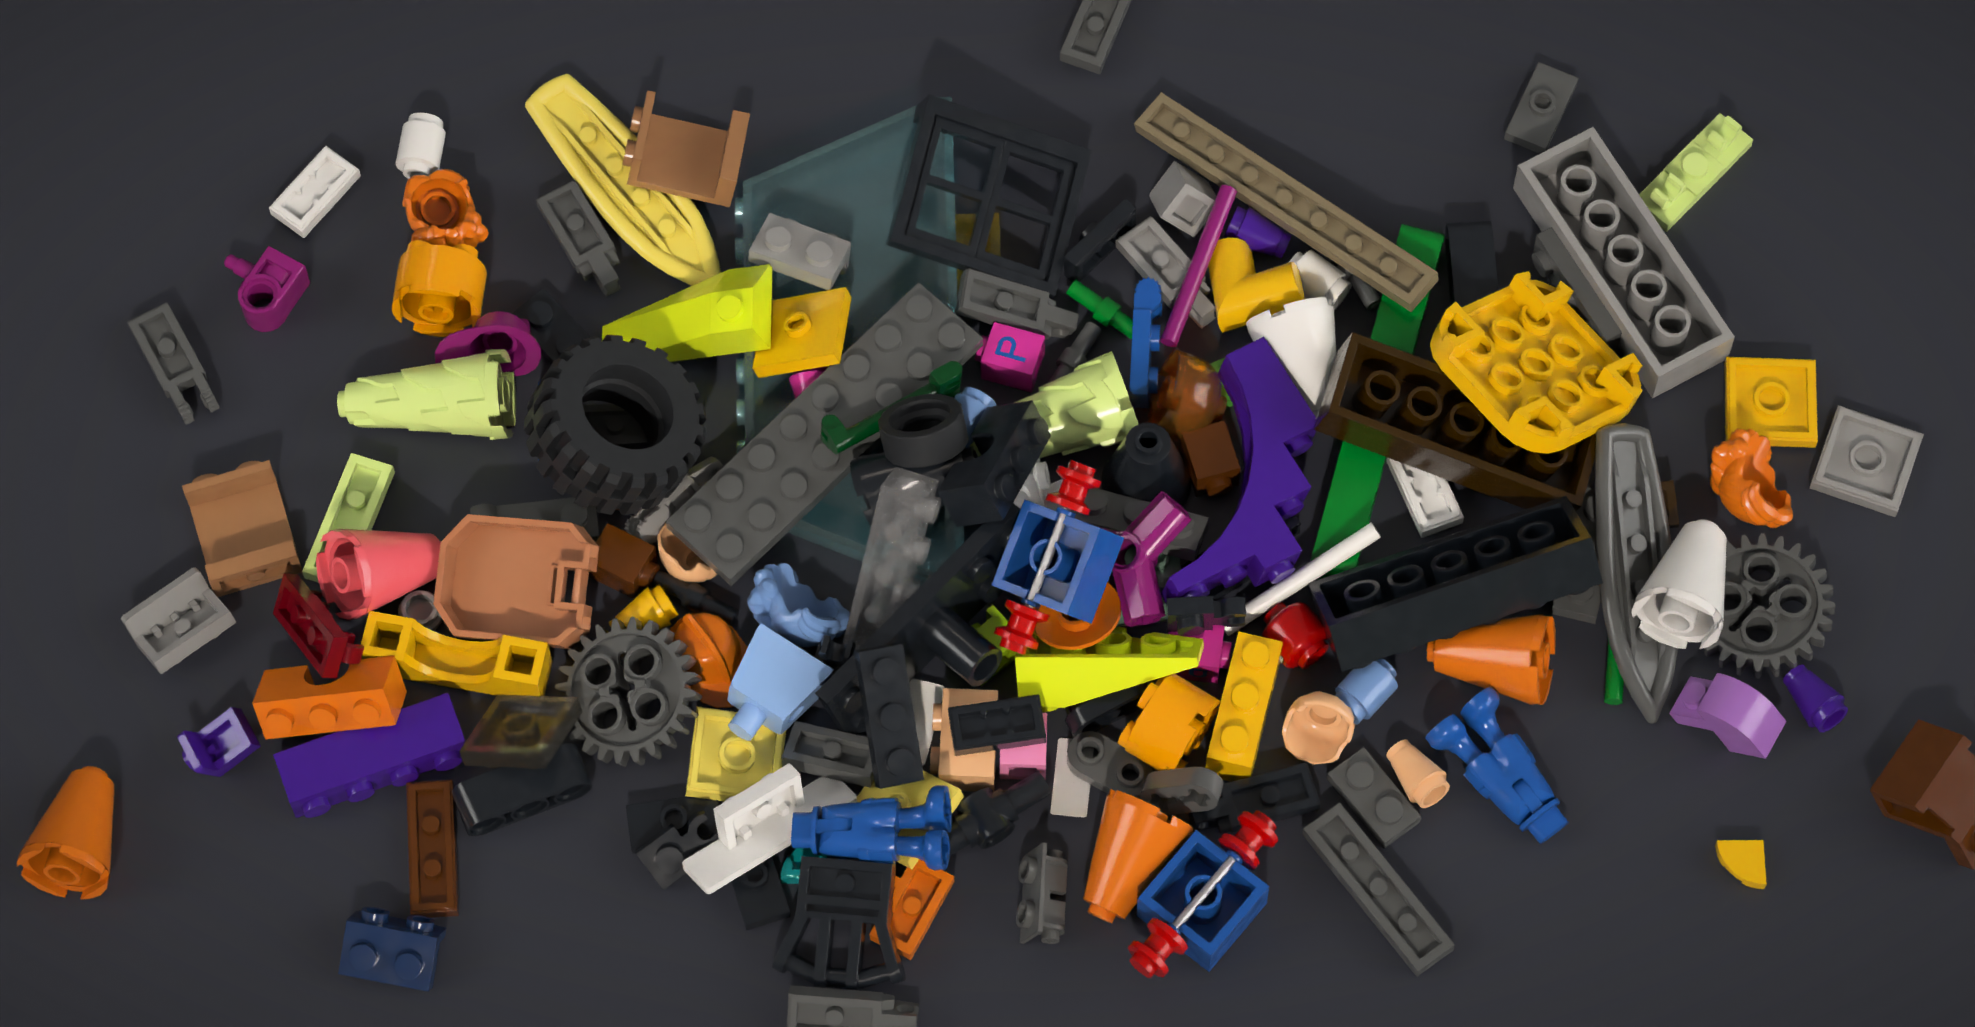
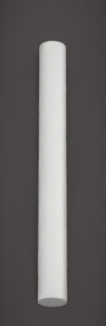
(1308, 574)

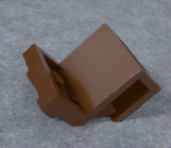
(1932, 787)

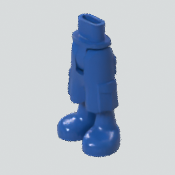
(1505, 773)
(871, 830)

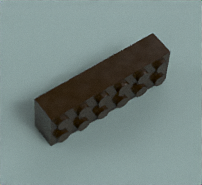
(1423, 420)

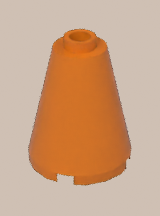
(1503, 655)
(73, 838)
(1129, 853)

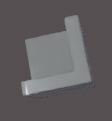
(1183, 198)

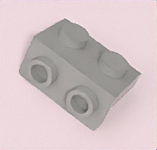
(800, 251)
(177, 620)

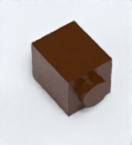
(1211, 460)
(625, 562)

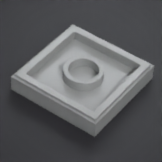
(1866, 461)

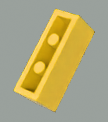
(1244, 706)

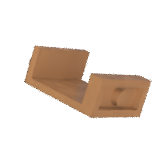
(685, 156)
(242, 527)

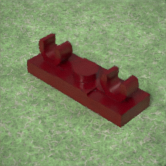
(314, 628)

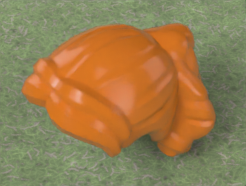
(443, 210)
(1747, 480)

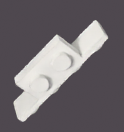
(759, 824)

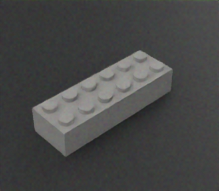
(1625, 260)

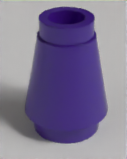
(1258, 232)
(1816, 699)

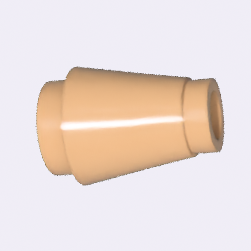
(1418, 775)

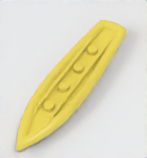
(592, 148)

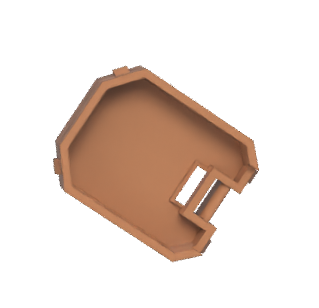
(513, 579)

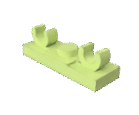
(1695, 170)

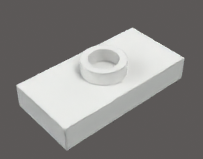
(314, 191)
(1427, 498)

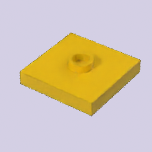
(805, 333)
(1773, 399)

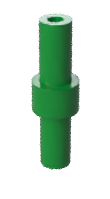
(1105, 310)

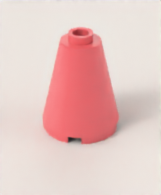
(374, 567)

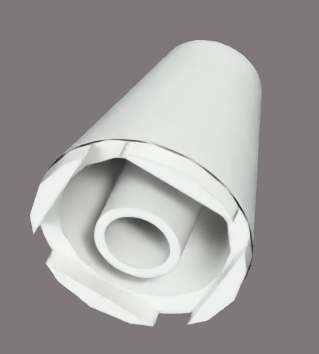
(1303, 343)
(1686, 589)

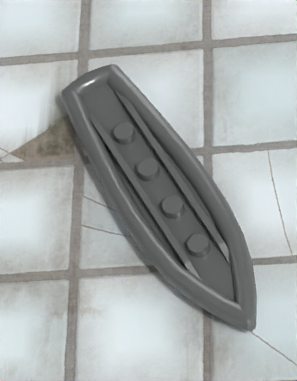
(1630, 544)

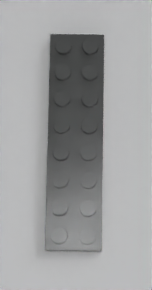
(787, 463)

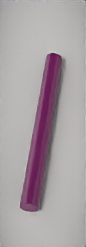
(1198, 266)

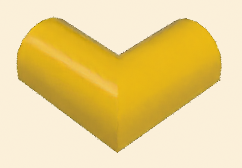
(1241, 291)

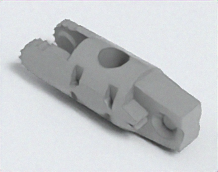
(649, 522)

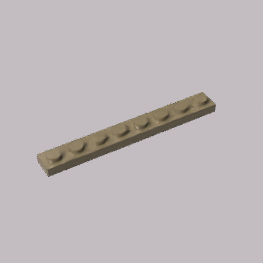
(1287, 202)

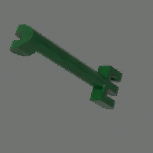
(943, 380)

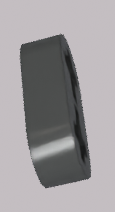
(1183, 790)

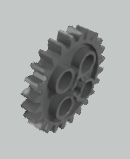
(1789, 632)
(665, 681)

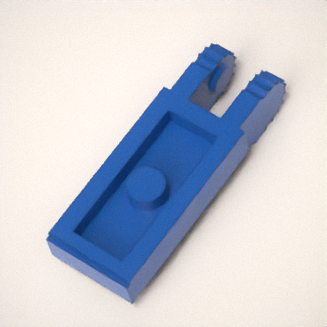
(1145, 339)

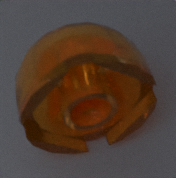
(1188, 396)

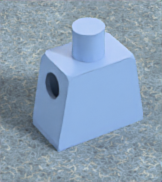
(773, 684)

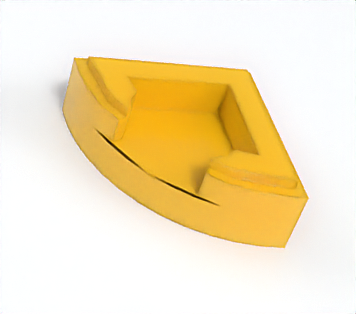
(1744, 860)

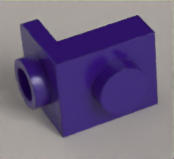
(219, 744)

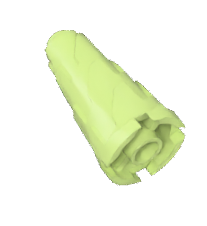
(446, 397)
(1084, 408)

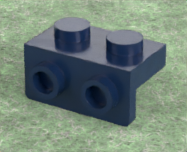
(391, 948)

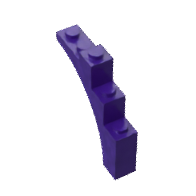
(1274, 430)

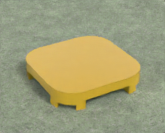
(1535, 365)

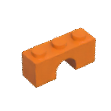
(362, 698)

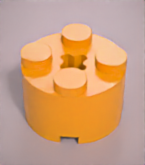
(439, 287)
(1171, 723)

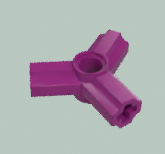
(1138, 580)

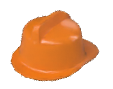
(717, 654)

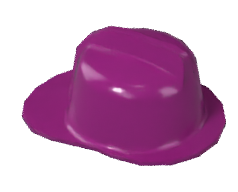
(491, 332)

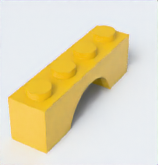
(487, 667)

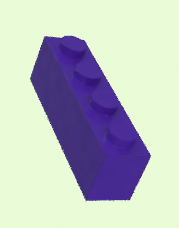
(363, 760)

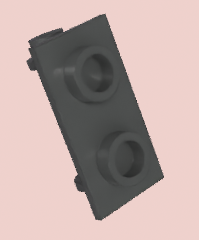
(1042, 875)

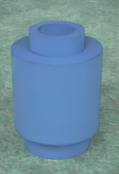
(1367, 688)

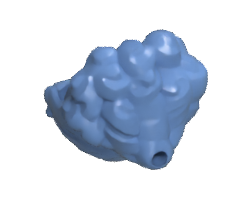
(793, 608)

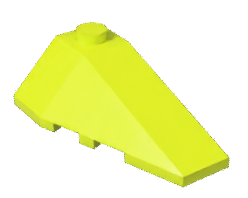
(707, 319)
(1107, 667)

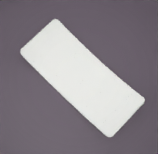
(923, 697)
(1069, 792)

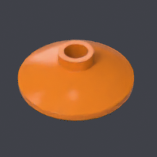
(1069, 634)

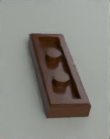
(432, 849)

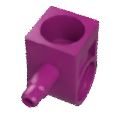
(273, 278)

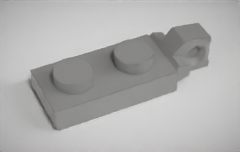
(1159, 257)

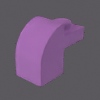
(1731, 709)

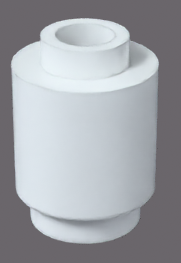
(420, 145)
(1321, 278)

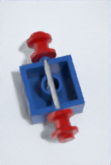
(1055, 560)
(1203, 897)

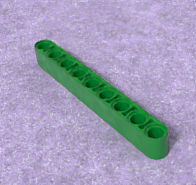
(1358, 469)

